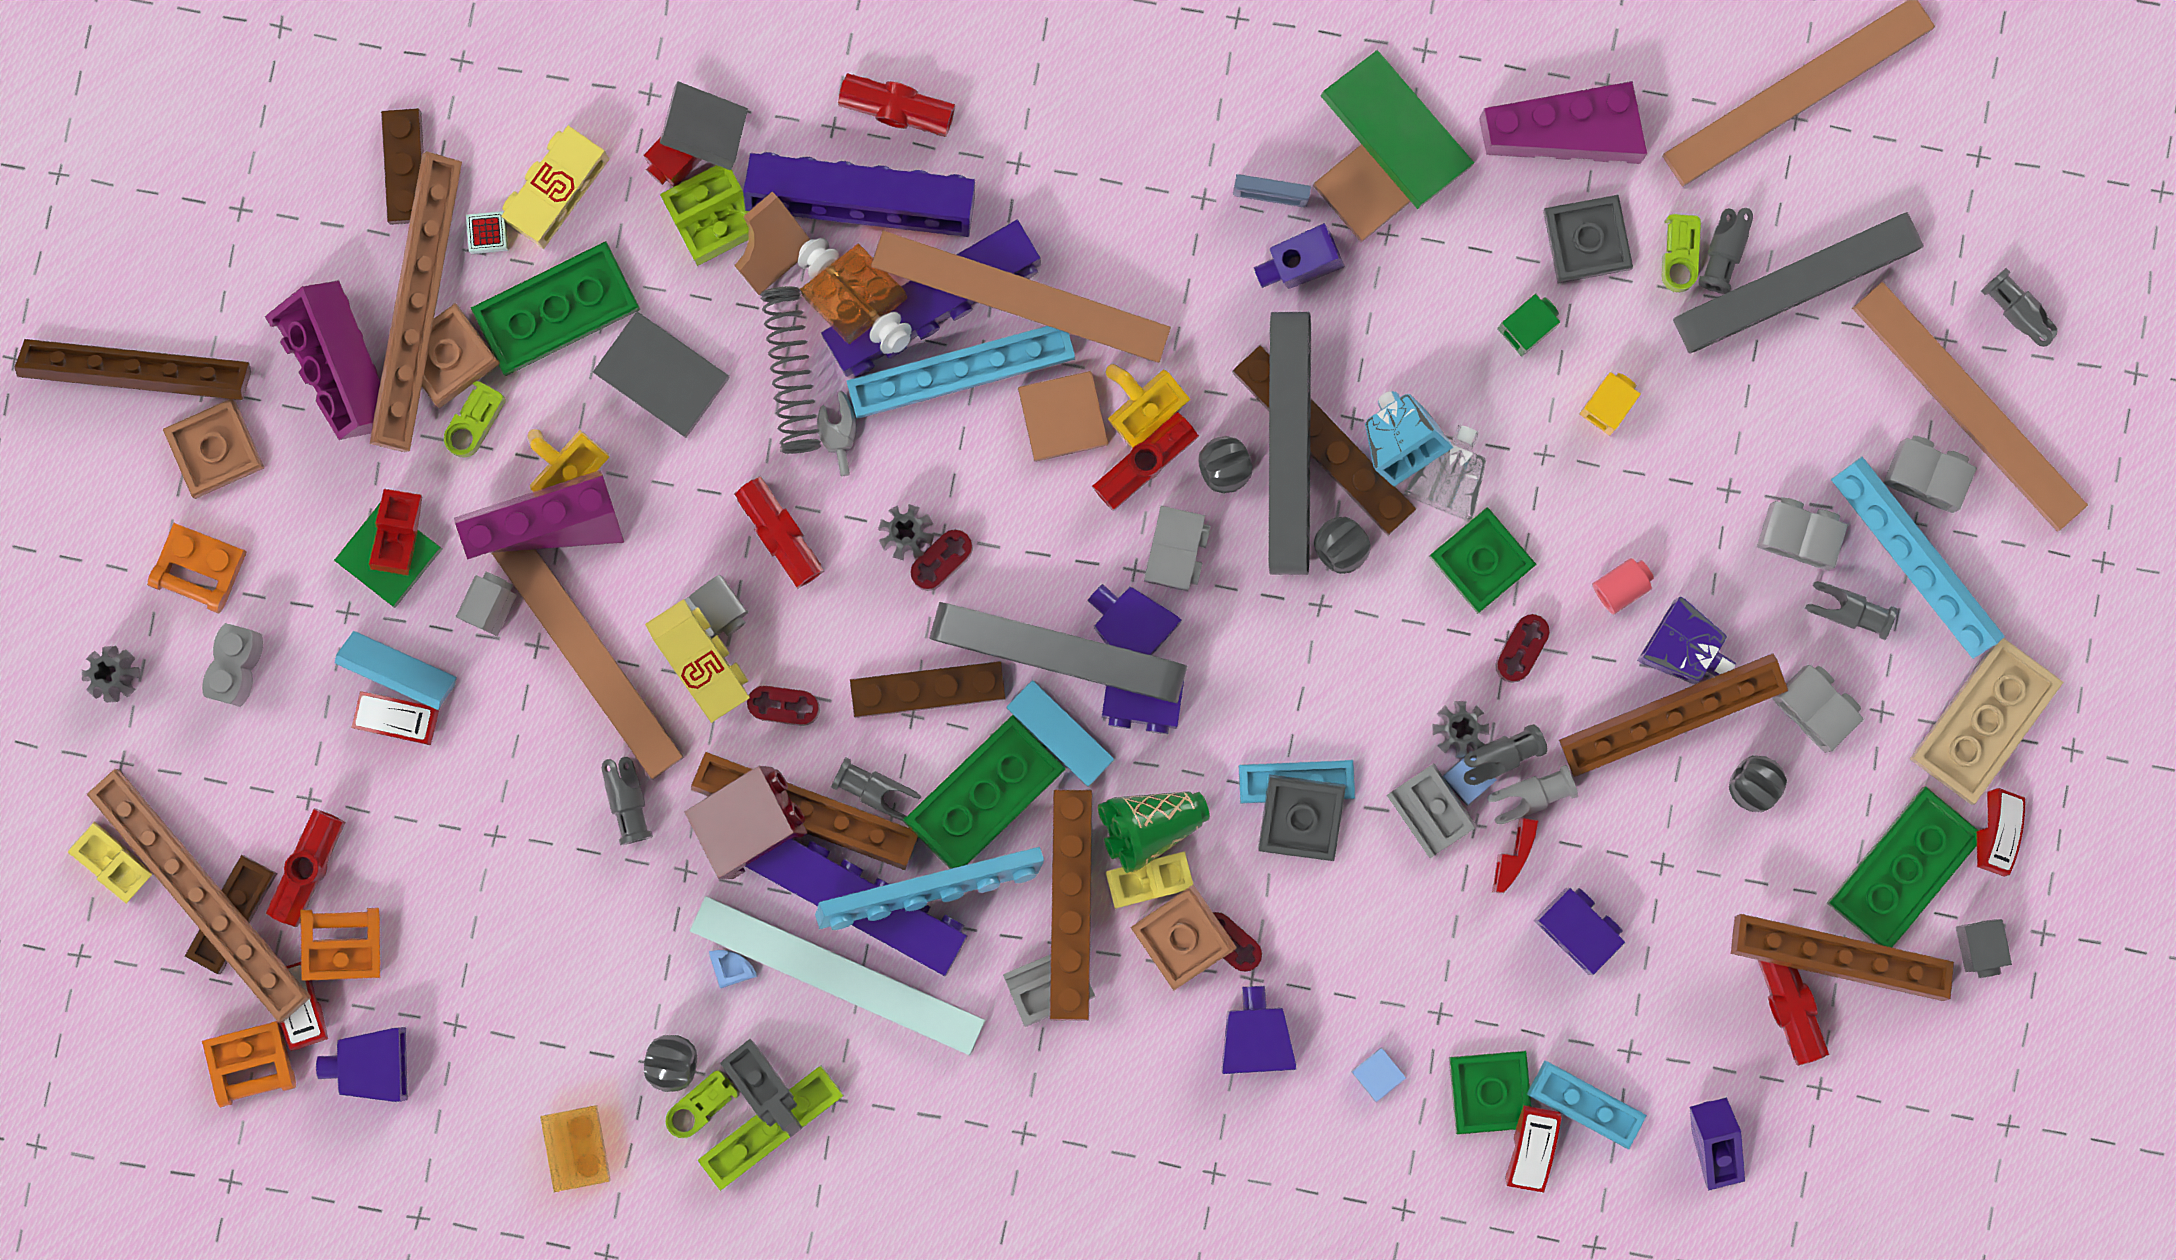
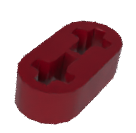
(935, 553)
(1514, 644)
(784, 696)
(1243, 939)

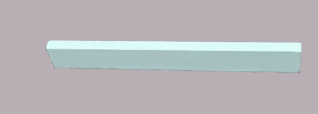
(837, 975)

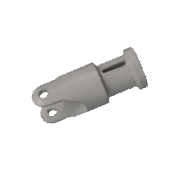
(1535, 794)

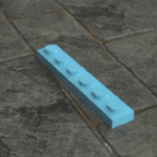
(959, 370)
(1917, 558)
(916, 892)

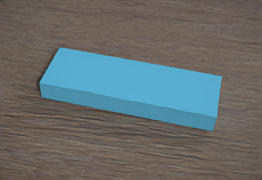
(395, 670)
(1060, 733)
(1254, 777)
(1586, 1104)

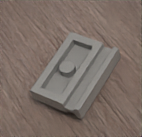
(1431, 810)
(1031, 990)

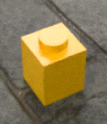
(1610, 402)

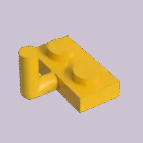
(1147, 406)
(575, 460)

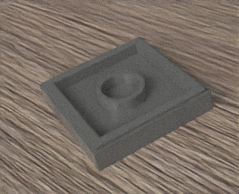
(703, 125)
(1588, 239)
(1301, 817)

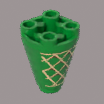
(1150, 824)

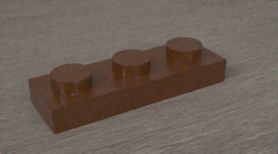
(402, 161)

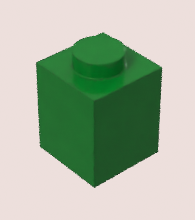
(1529, 324)

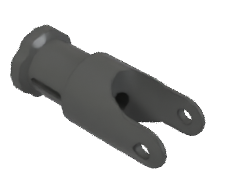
(1726, 249)
(2021, 308)
(1855, 611)
(1504, 755)
(870, 787)
(626, 800)

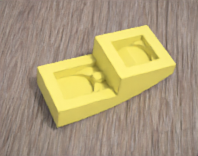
(110, 862)
(1154, 880)

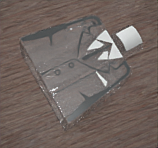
(1452, 479)

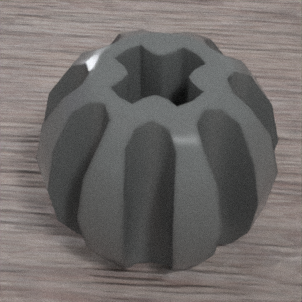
(1225, 464)
(906, 543)
(1342, 545)
(100, 669)
(1470, 725)
(1757, 783)
(670, 1063)

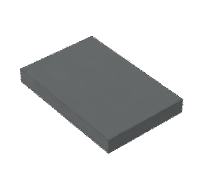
(661, 374)

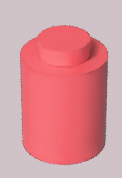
(1623, 585)

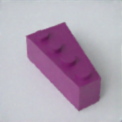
(1578, 124)

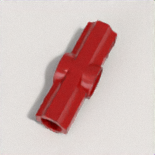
(896, 105)
(1163, 444)
(779, 532)
(317, 845)
(1794, 1012)

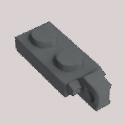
(762, 1087)

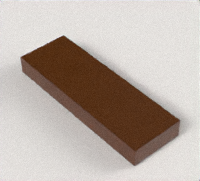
(245, 890)

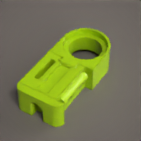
(1682, 248)
(476, 416)
(702, 1101)

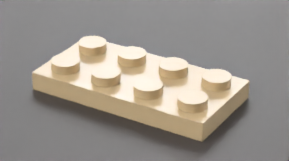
(1986, 721)

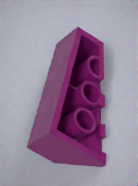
(332, 355)
(553, 517)

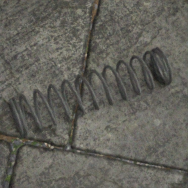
(774, 296)

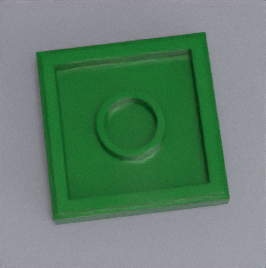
(1482, 560)
(387, 585)
(1489, 1091)

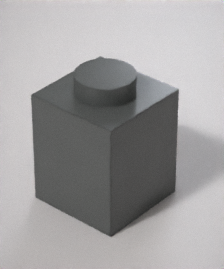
(1984, 947)

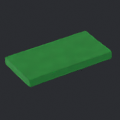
(1397, 129)
(555, 308)
(984, 794)
(1905, 869)

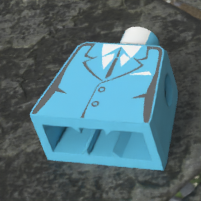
(1403, 437)

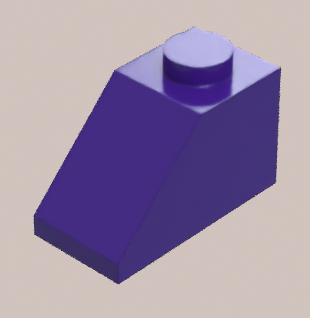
(1718, 1143)

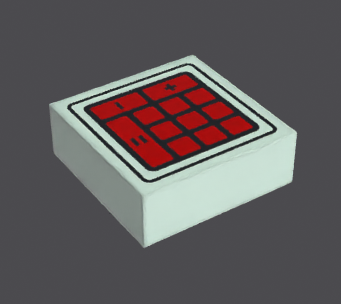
(486, 232)

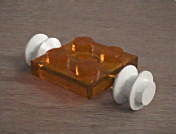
(854, 295)

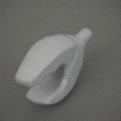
(838, 436)

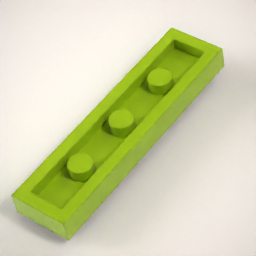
(757, 1139)

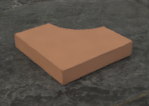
(772, 243)

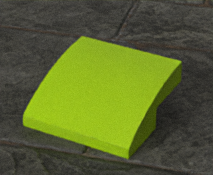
(709, 213)

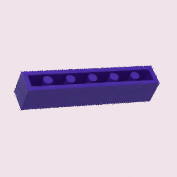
(862, 194)
(927, 307)
(818, 879)

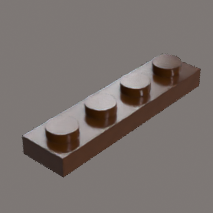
(927, 689)

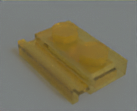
(575, 1148)

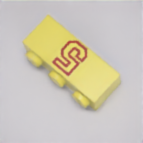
(554, 186)
(699, 659)

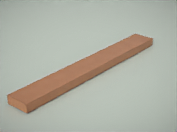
(1798, 91)
(1020, 296)
(415, 302)
(1970, 407)
(590, 660)
(199, 895)

